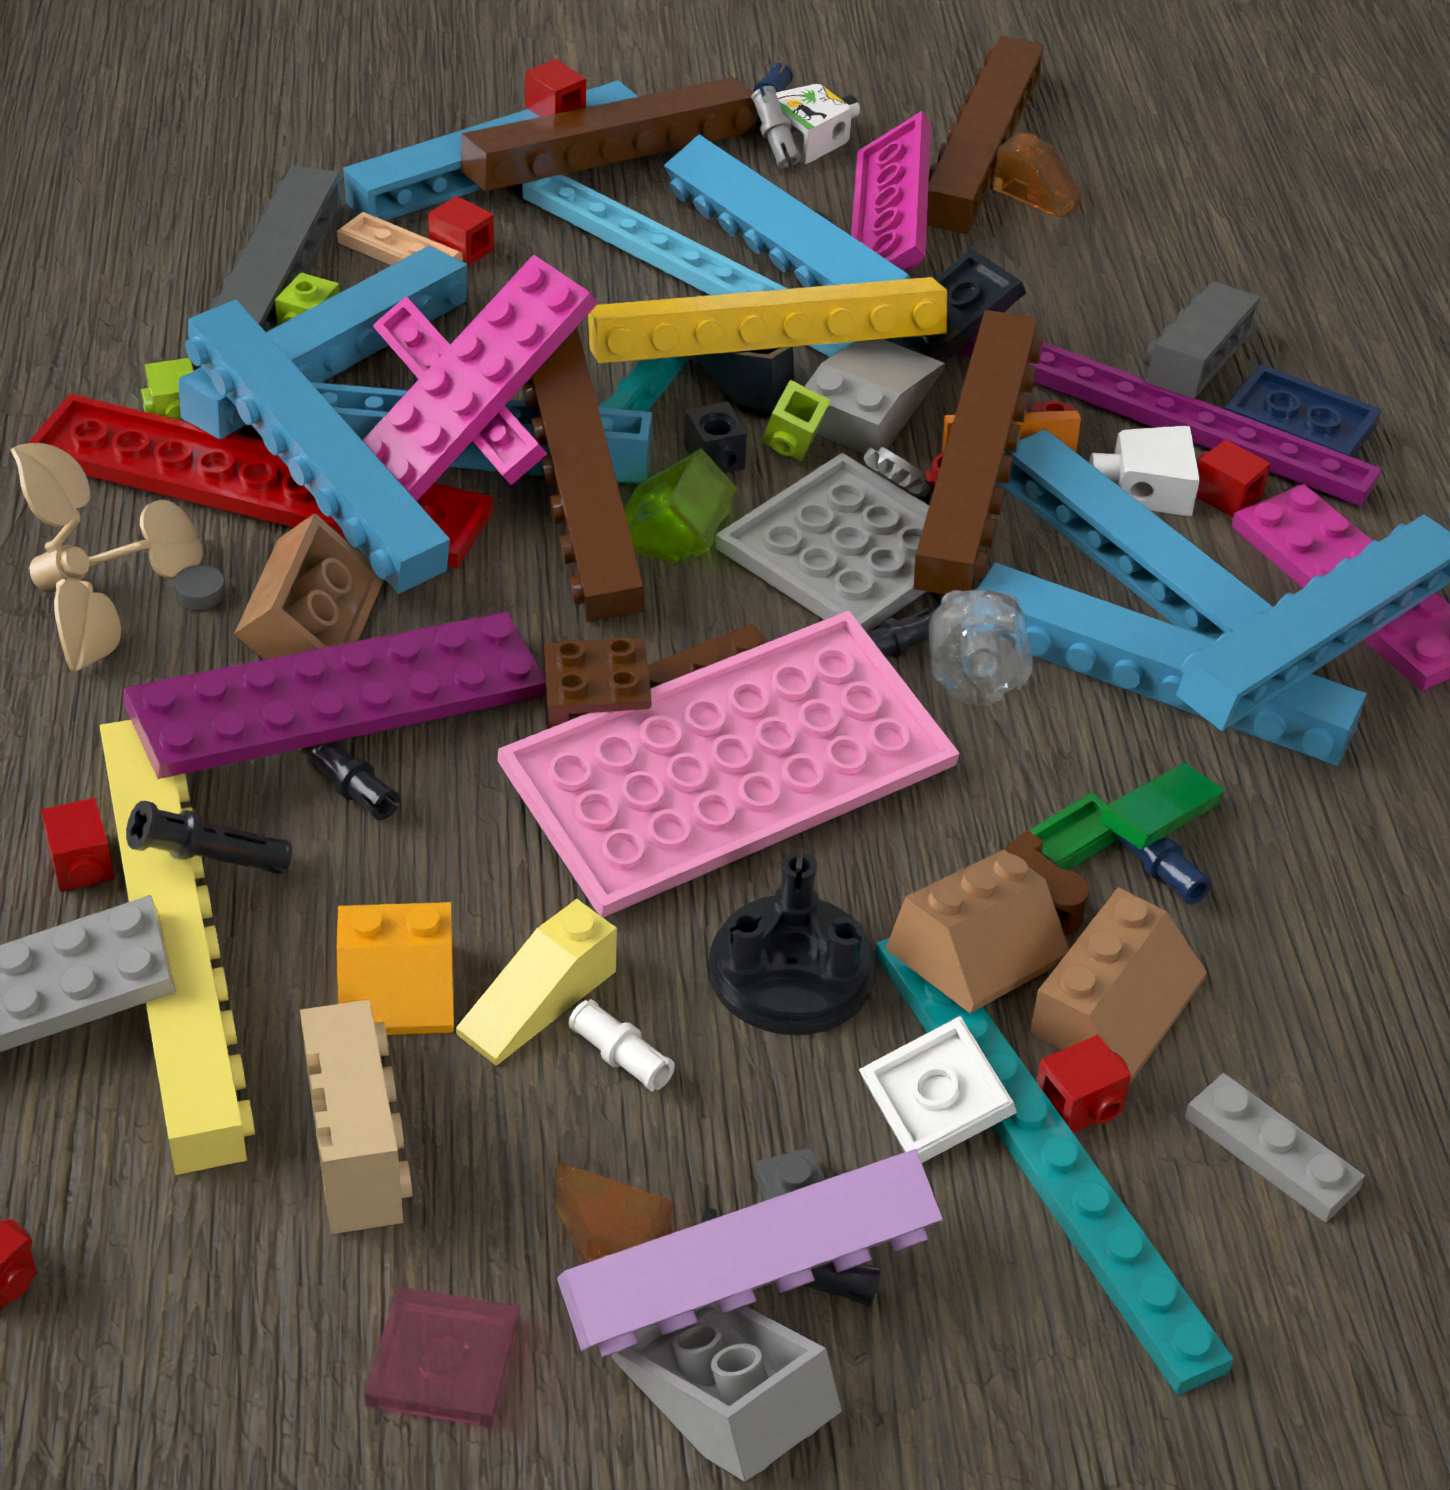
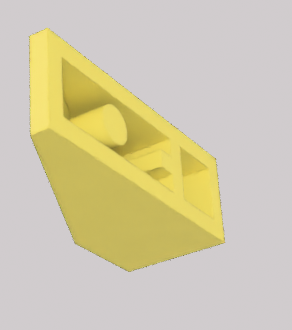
(542, 981)

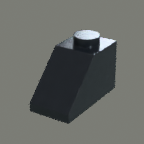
(752, 376)

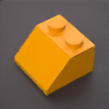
(400, 963)

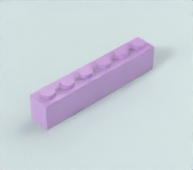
(748, 1250)

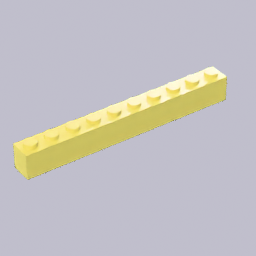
(186, 1027)

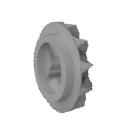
(898, 471)

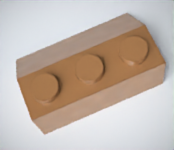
(309, 594)
(980, 930)
(1120, 981)

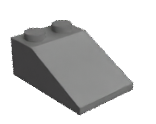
(872, 392)
(735, 1385)

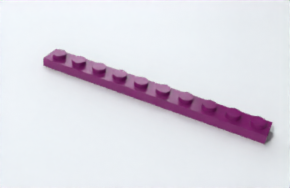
(1209, 425)

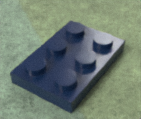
(1305, 410)

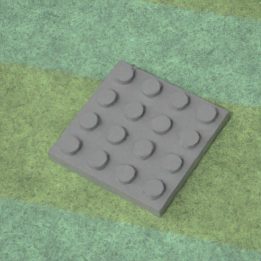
(834, 542)

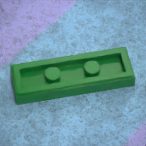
(1161, 806)

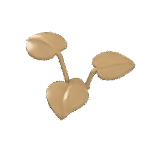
(84, 619)

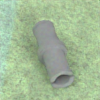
(776, 127)

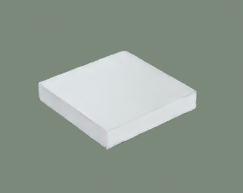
(938, 1090)

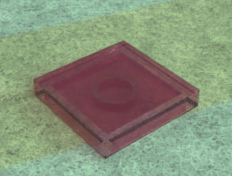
(443, 1356)

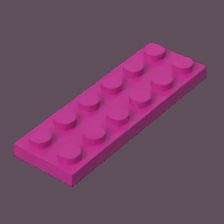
(893, 193)
(478, 374)
(1310, 540)

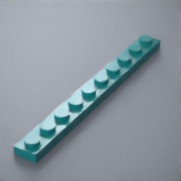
(1081, 1199)

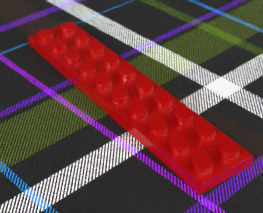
(221, 473)

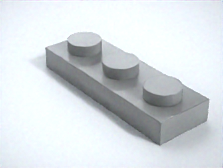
(1274, 1147)

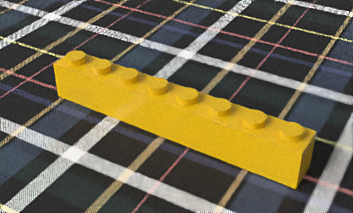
(767, 319)

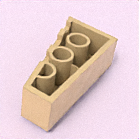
(353, 1117)

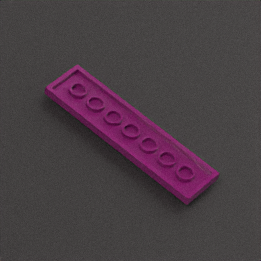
(331, 694)

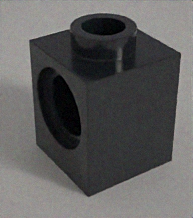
(718, 434)

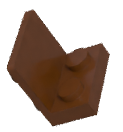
(596, 677)

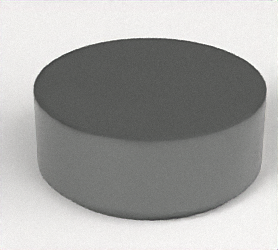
(199, 587)

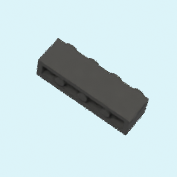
(1201, 339)

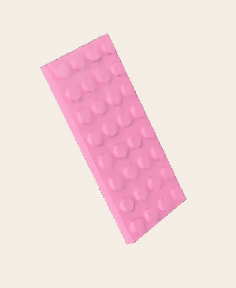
(725, 762)

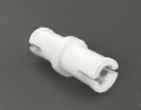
(621, 1045)

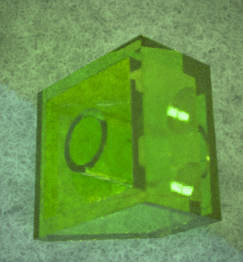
(679, 509)

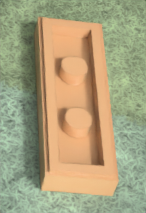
(385, 240)

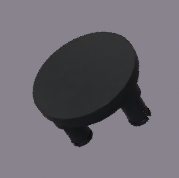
(792, 958)

